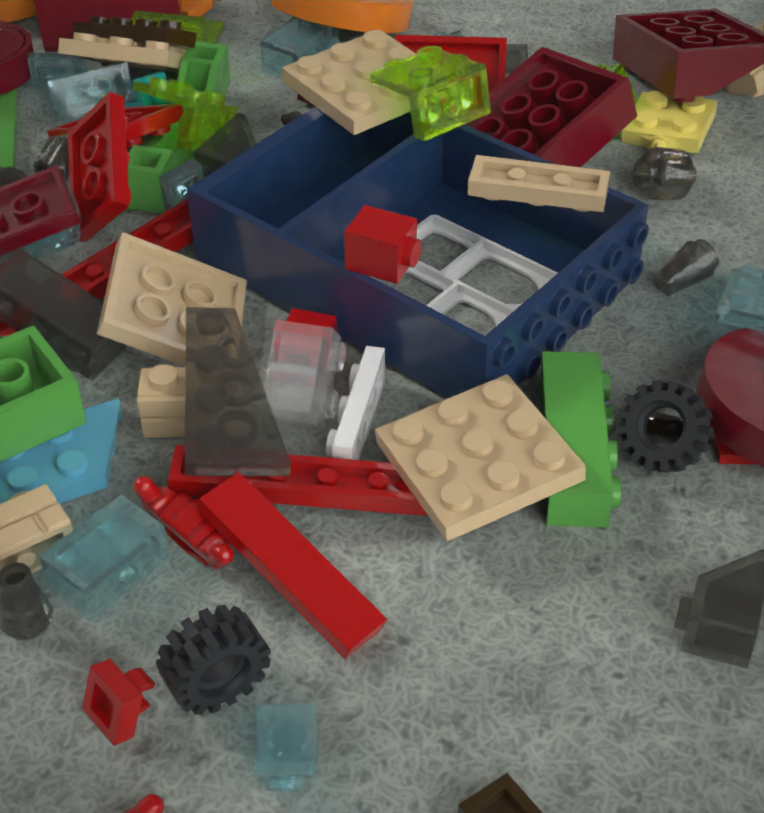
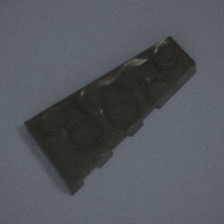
(225, 402)

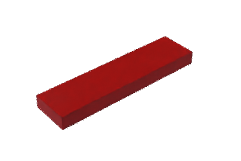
(291, 564)

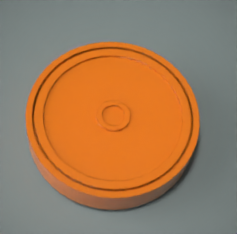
(354, 15)

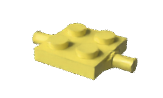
(669, 122)

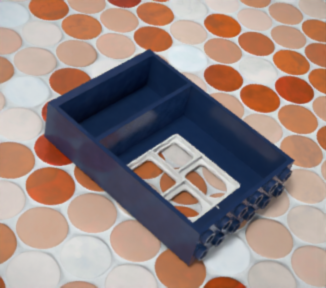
(283, 220)

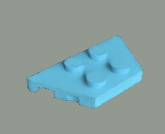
(70, 462)

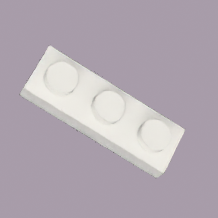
(358, 408)

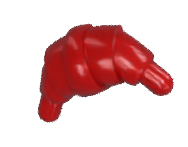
(184, 523)

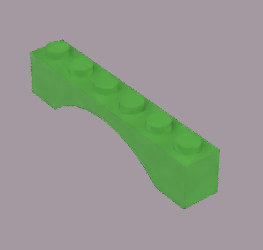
(205, 69)

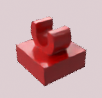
(116, 699)

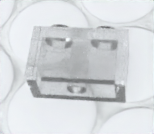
(303, 373)

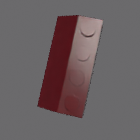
(58, 16)

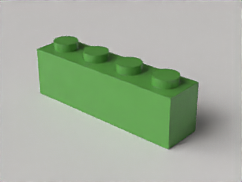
(574, 405)

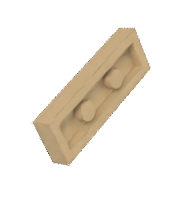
(539, 183)

